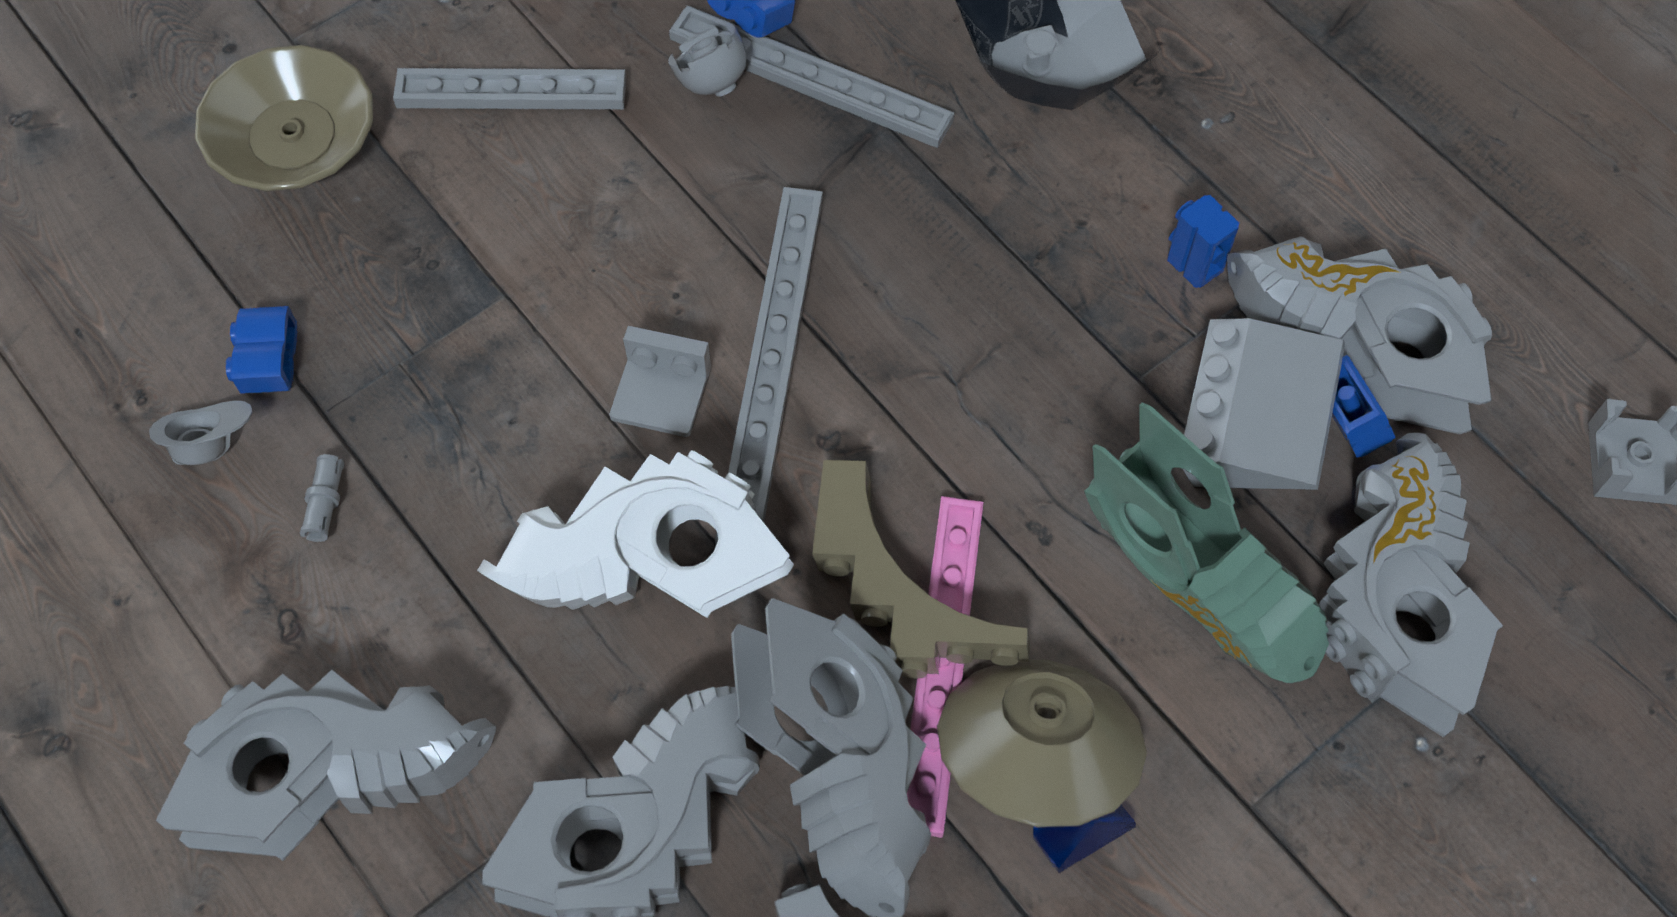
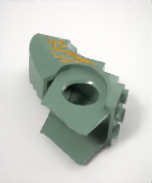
(1203, 555)

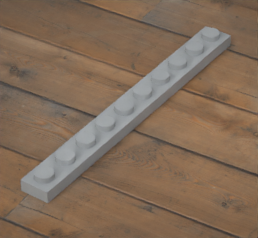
(775, 343)

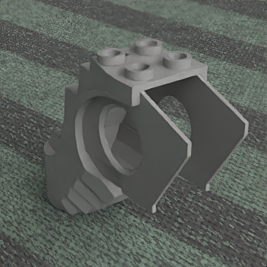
(860, 749)
(336, 751)
(653, 807)

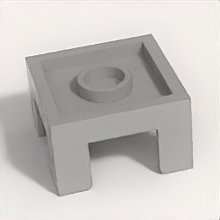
(1633, 455)

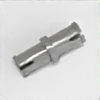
(322, 498)

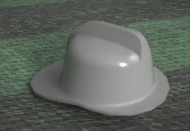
(201, 433)

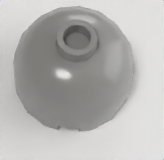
(710, 61)

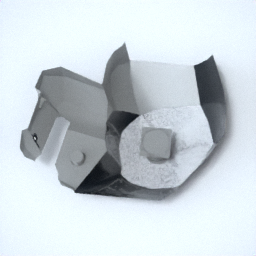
(1053, 48)

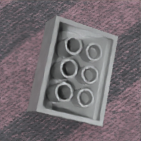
(1264, 403)

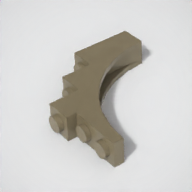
(882, 593)

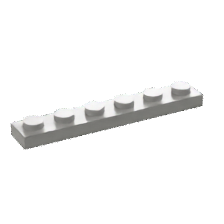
(510, 88)

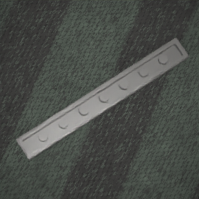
(828, 81)

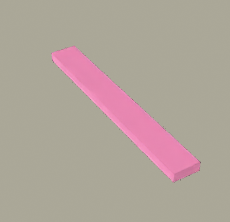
(952, 585)

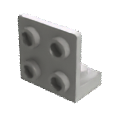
(661, 381)

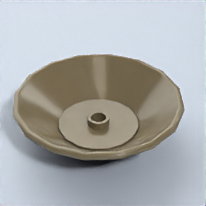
(284, 118)
(1041, 743)

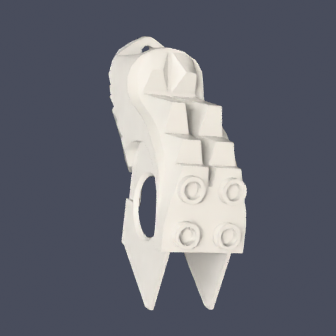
(625, 534)

